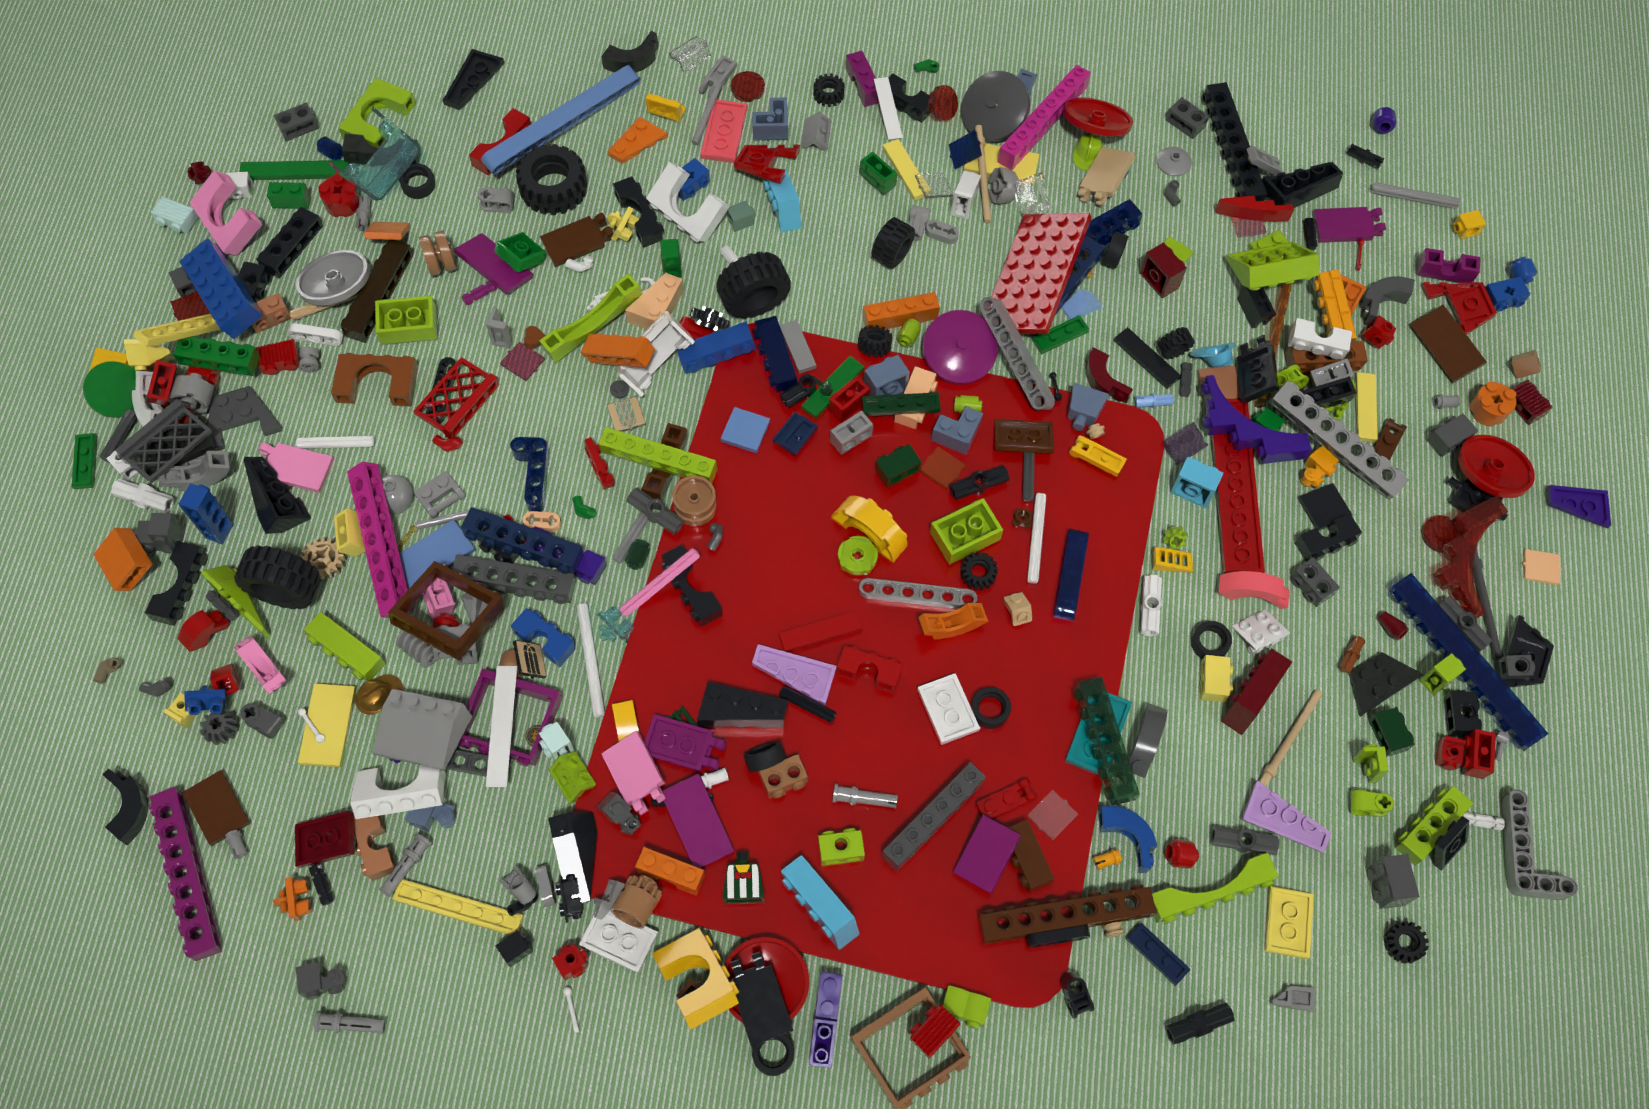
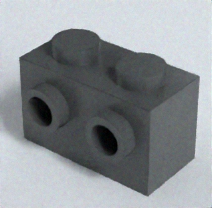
(1452, 434)

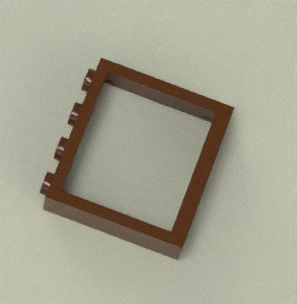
(432, 636)

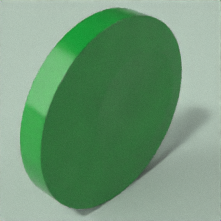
(110, 388)

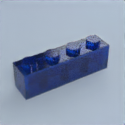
(775, 354)

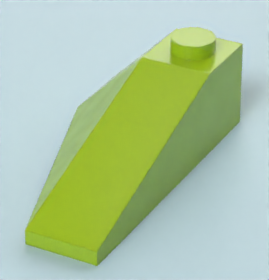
(223, 581)

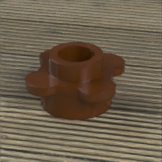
(1027, 515)

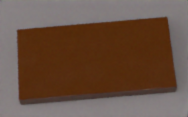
(1448, 343)

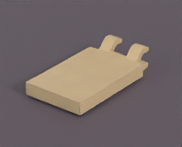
(1105, 174)

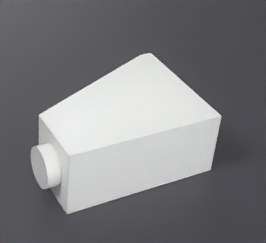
(965, 194)

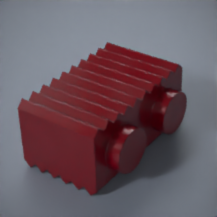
(1530, 402)

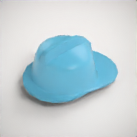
(1215, 355)

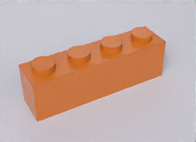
(895, 312)
(618, 350)

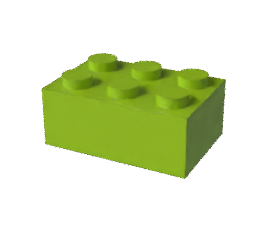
(406, 319)
(966, 531)

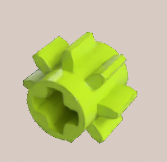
(1175, 542)

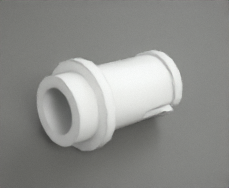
(714, 778)

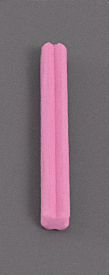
(659, 582)

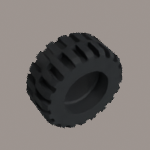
(551, 161)
(753, 285)
(277, 577)

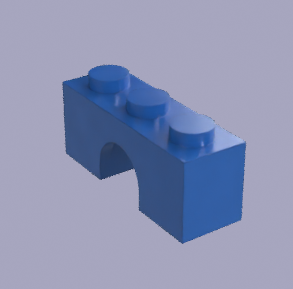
(530, 625)

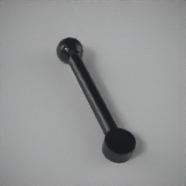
(1058, 396)

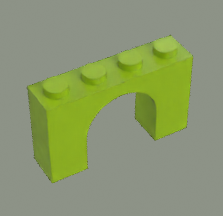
(381, 96)

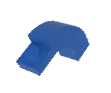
(1135, 828)

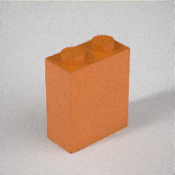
(122, 559)

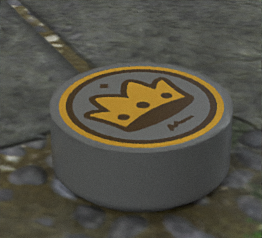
(531, 735)

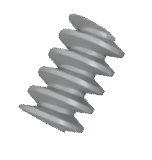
(416, 649)

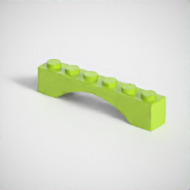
(565, 339)
(1254, 873)

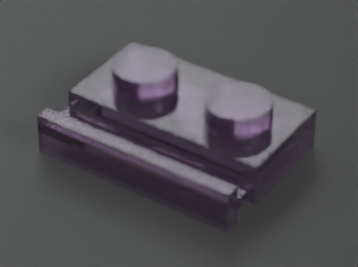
(1184, 443)

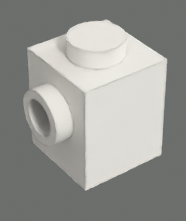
(243, 185)
(121, 467)

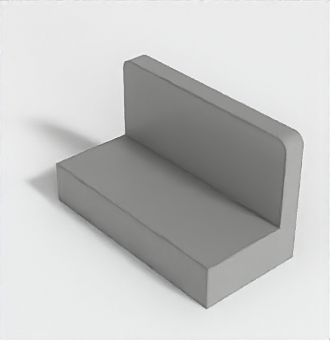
(816, 131)
(498, 330)

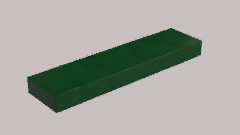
(901, 404)

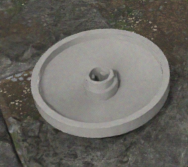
(332, 277)

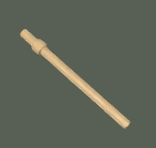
(982, 169)
(1271, 769)

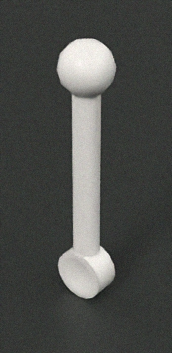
(319, 737)
(567, 991)

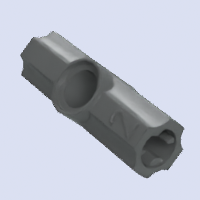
(645, 504)
(1472, 631)
(1232, 839)

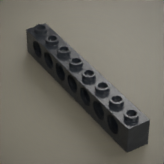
(1233, 141)

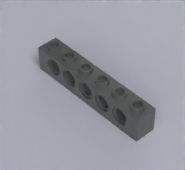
(524, 574)
(933, 817)

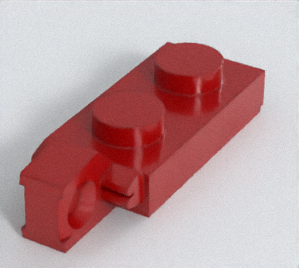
(599, 465)

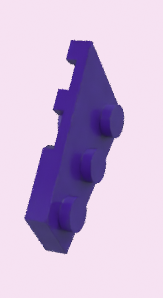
(1581, 502)

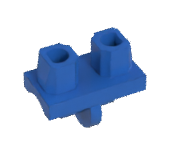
(204, 700)

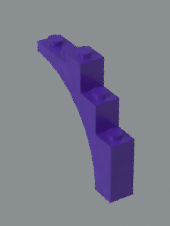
(1243, 433)

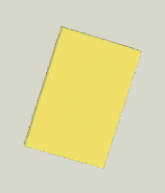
(1289, 922)

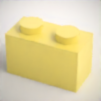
(348, 533)
(1216, 678)

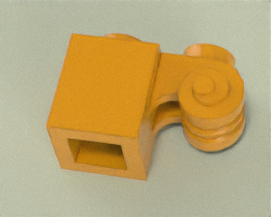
(1319, 465)

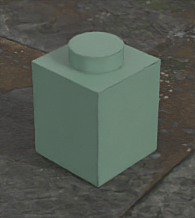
(740, 216)

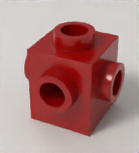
(1379, 332)
(563, 960)

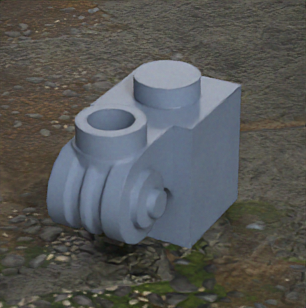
(425, 817)

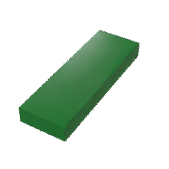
(1060, 334)
(84, 461)

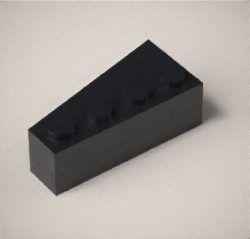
(1302, 184)
(739, 708)

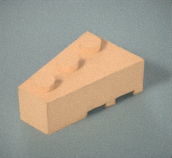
(656, 300)

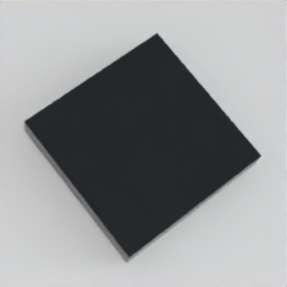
(1324, 506)

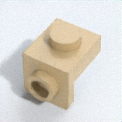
(1019, 608)

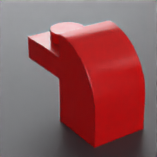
(199, 627)

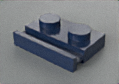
(795, 433)

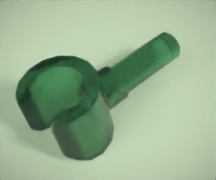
(826, 388)

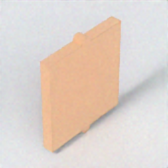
(1541, 567)

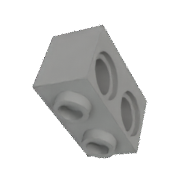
(1331, 373)
(851, 432)

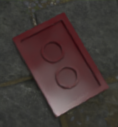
(324, 839)

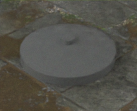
(997, 103)

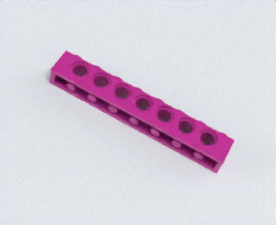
(1043, 117)
(377, 535)

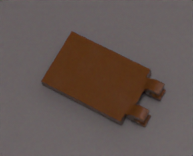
(576, 239)

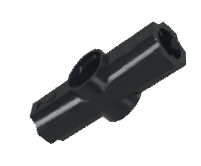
(989, 478)
(1199, 1023)

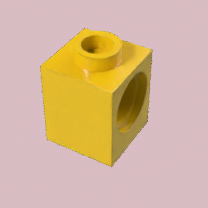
(1469, 224)

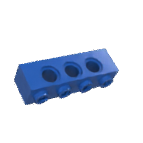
(206, 513)

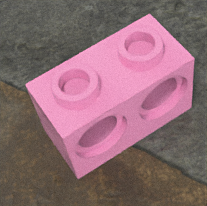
(438, 598)

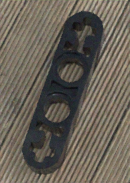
(441, 372)

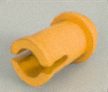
(1109, 858)

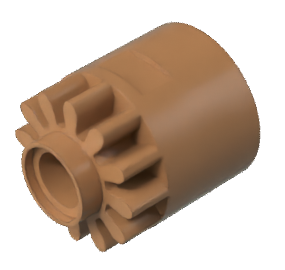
(636, 901)

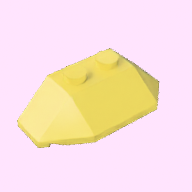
(144, 358)

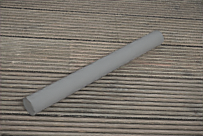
(697, 136)

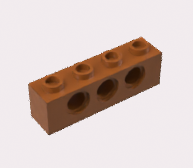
(1356, 357)

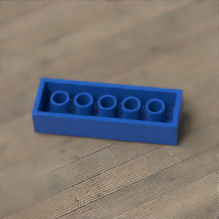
(220, 288)

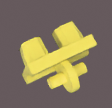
(627, 219)

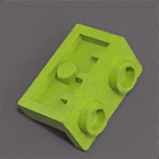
(1375, 762)
(571, 776)

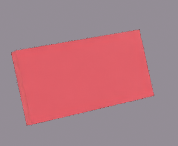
(724, 131)

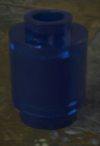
(329, 148)

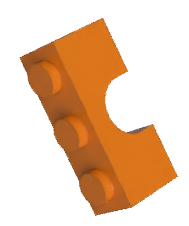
(659, 866)

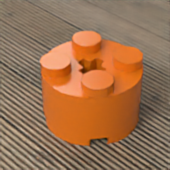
(1493, 404)

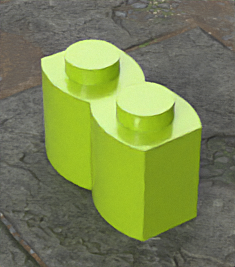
(967, 1006)

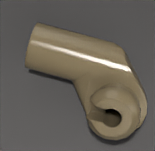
(106, 667)

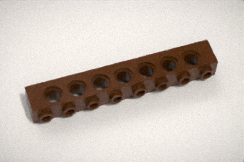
(1143, 908)

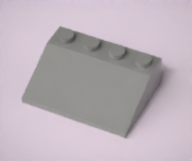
(420, 729)

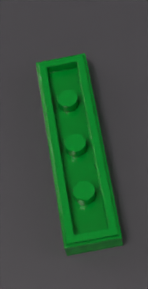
(847, 371)

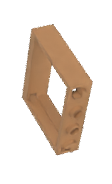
(888, 1018)

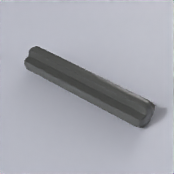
(118, 434)
(1028, 476)

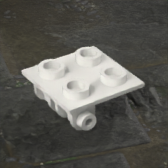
(1260, 631)

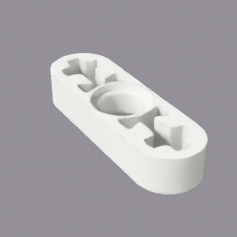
(315, 334)

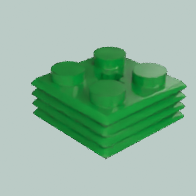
(520, 252)

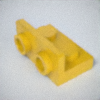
(664, 107)

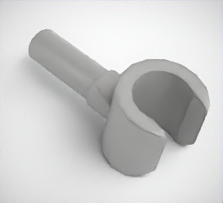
(1502, 738)

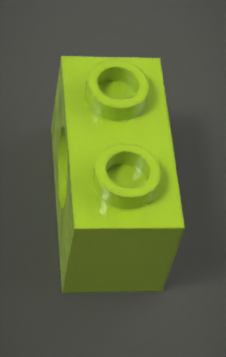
(1442, 674)
(831, 855)

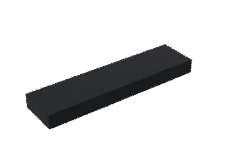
(1147, 358)

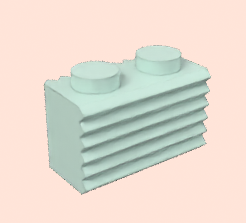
(174, 214)

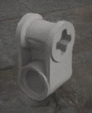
(497, 200)
(519, 886)

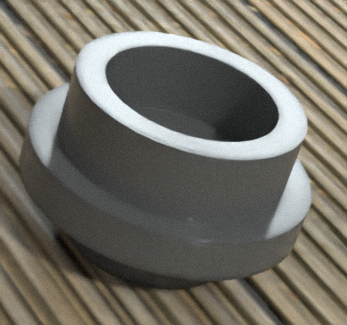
(619, 389)

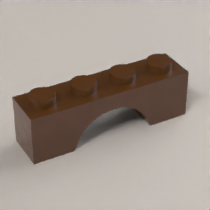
(658, 481)

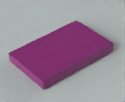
(987, 854)

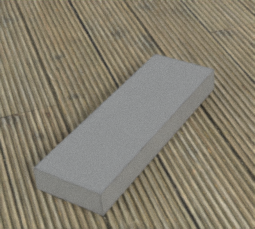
(798, 347)

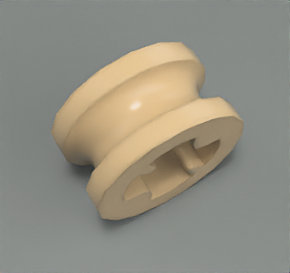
(1113, 929)

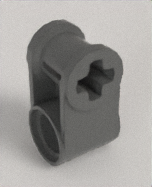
(263, 721)

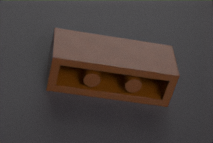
(1030, 859)

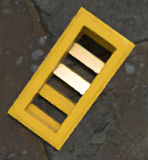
(1158, 565)

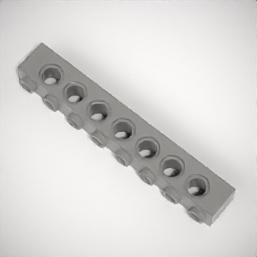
(1396, 477)

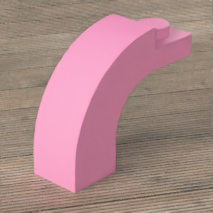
(260, 664)

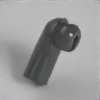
(716, 538)

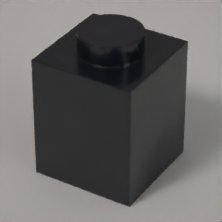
(514, 948)

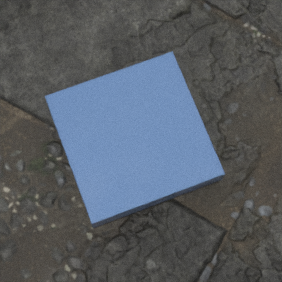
(745, 430)

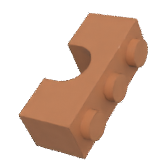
(375, 862)

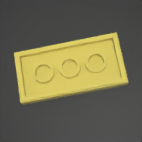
(1025, 168)
(331, 715)

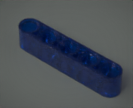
(1071, 574)

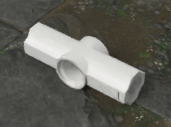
(142, 495)
(1151, 616)

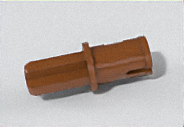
(1352, 654)

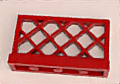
(471, 403)

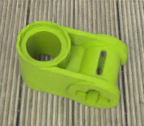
(1292, 374)
(1367, 803)

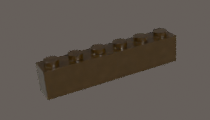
(379, 286)

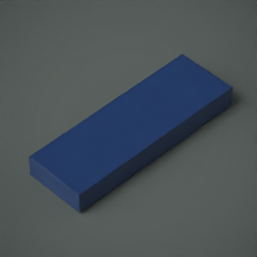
(1158, 954)

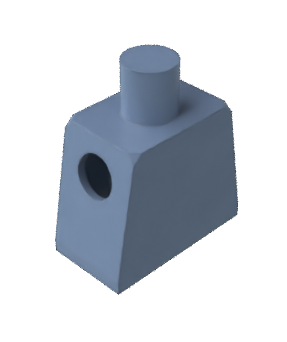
(1085, 405)

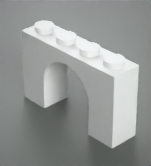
(664, 198)
(370, 799)

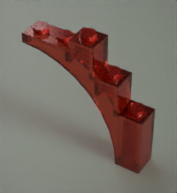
(1461, 551)

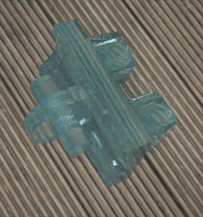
(610, 618)

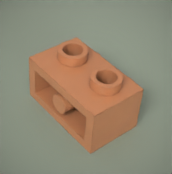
(273, 312)

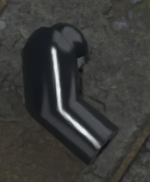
(517, 907)

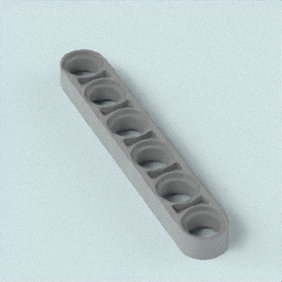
(918, 589)

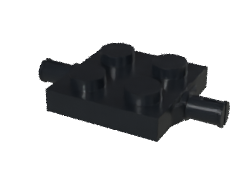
(1469, 495)

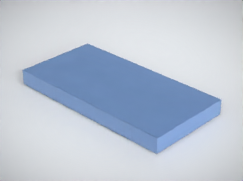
(439, 547)

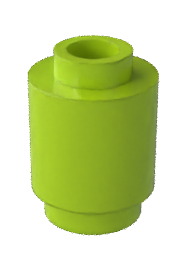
(909, 332)
(969, 401)

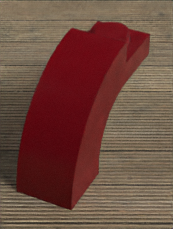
(1101, 380)

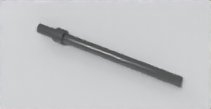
(1477, 568)

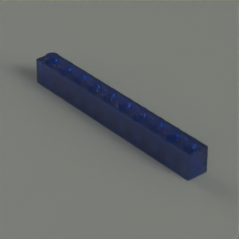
(1479, 675)

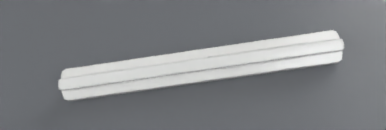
(1036, 538)

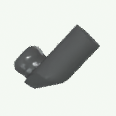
(1170, 192)
(157, 688)

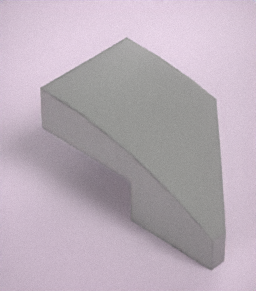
(610, 895)
(1296, 998)

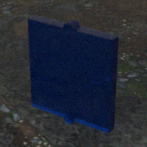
(965, 149)

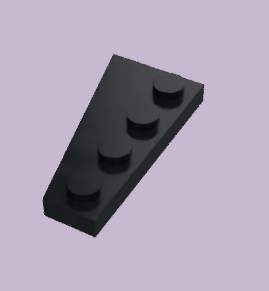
(471, 77)

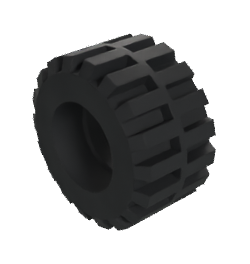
(893, 242)

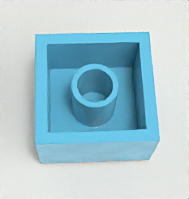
(1197, 482)

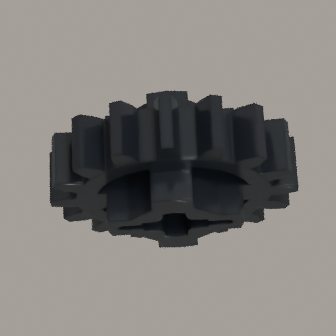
(709, 318)

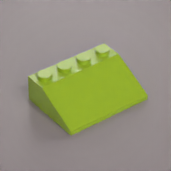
(1274, 265)

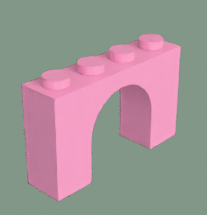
(208, 206)

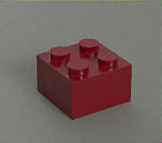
(1163, 270)

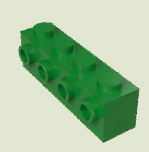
(217, 355)

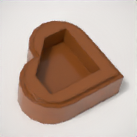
(532, 337)

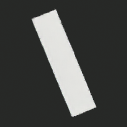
(888, 108)

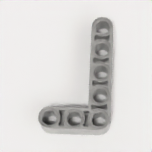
(1524, 853)

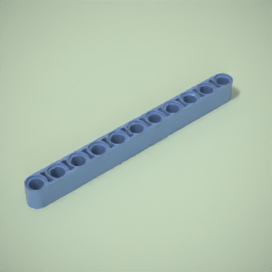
(560, 119)

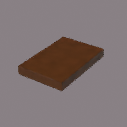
(1024, 436)
(216, 807)

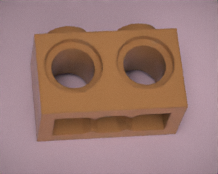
(781, 772)

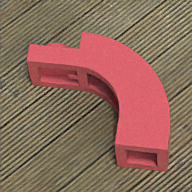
(1254, 584)

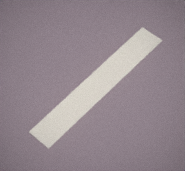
(501, 726)

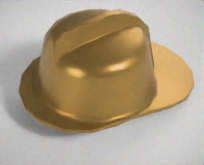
(374, 693)

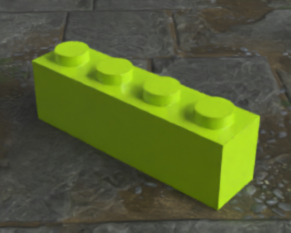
(343, 646)

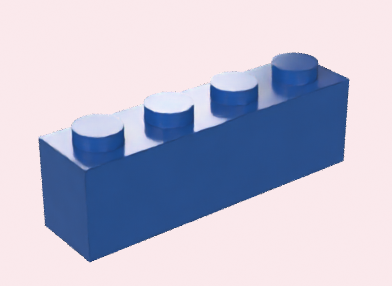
(717, 347)

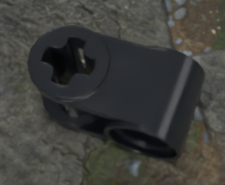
(1076, 998)

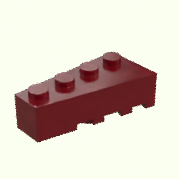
(1256, 690)

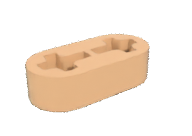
(541, 520)

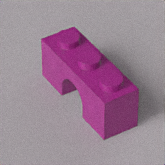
(861, 72)
(1461, 270)

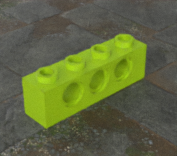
(1457, 806)

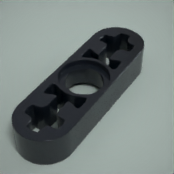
(1058, 936)

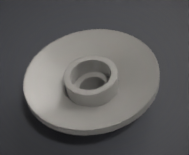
(1174, 161)

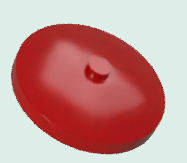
(1098, 116)
(1496, 466)
(787, 966)

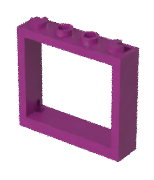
(522, 687)

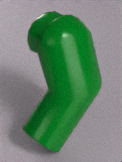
(928, 65)
(583, 510)

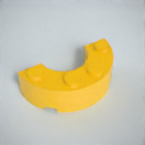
(875, 523)

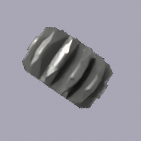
(213, 721)

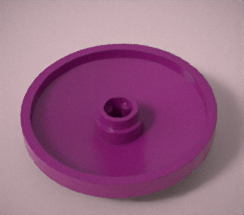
(960, 347)

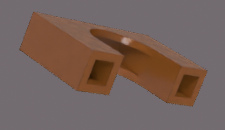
(353, 368)

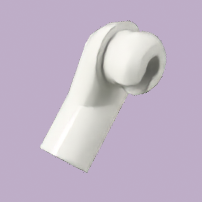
(580, 266)

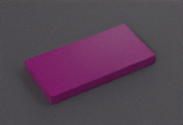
(481, 256)
(697, 822)

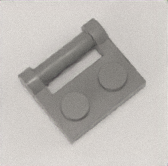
(436, 490)

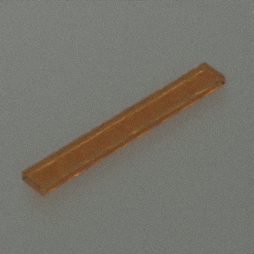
(1277, 327)

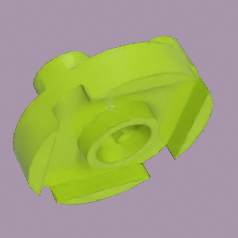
(857, 566)

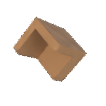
(1526, 364)

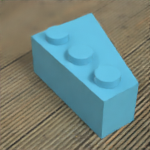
(784, 203)

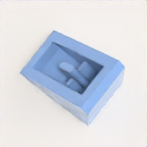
(1081, 304)

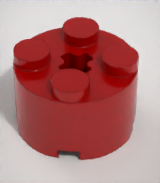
(339, 196)

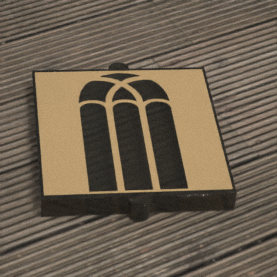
(529, 659)

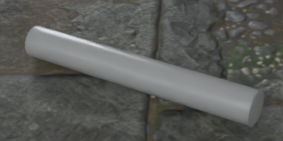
(441, 520)

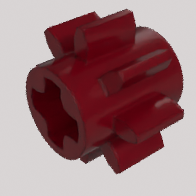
(199, 172)

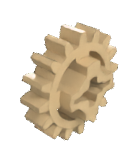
(325, 550)

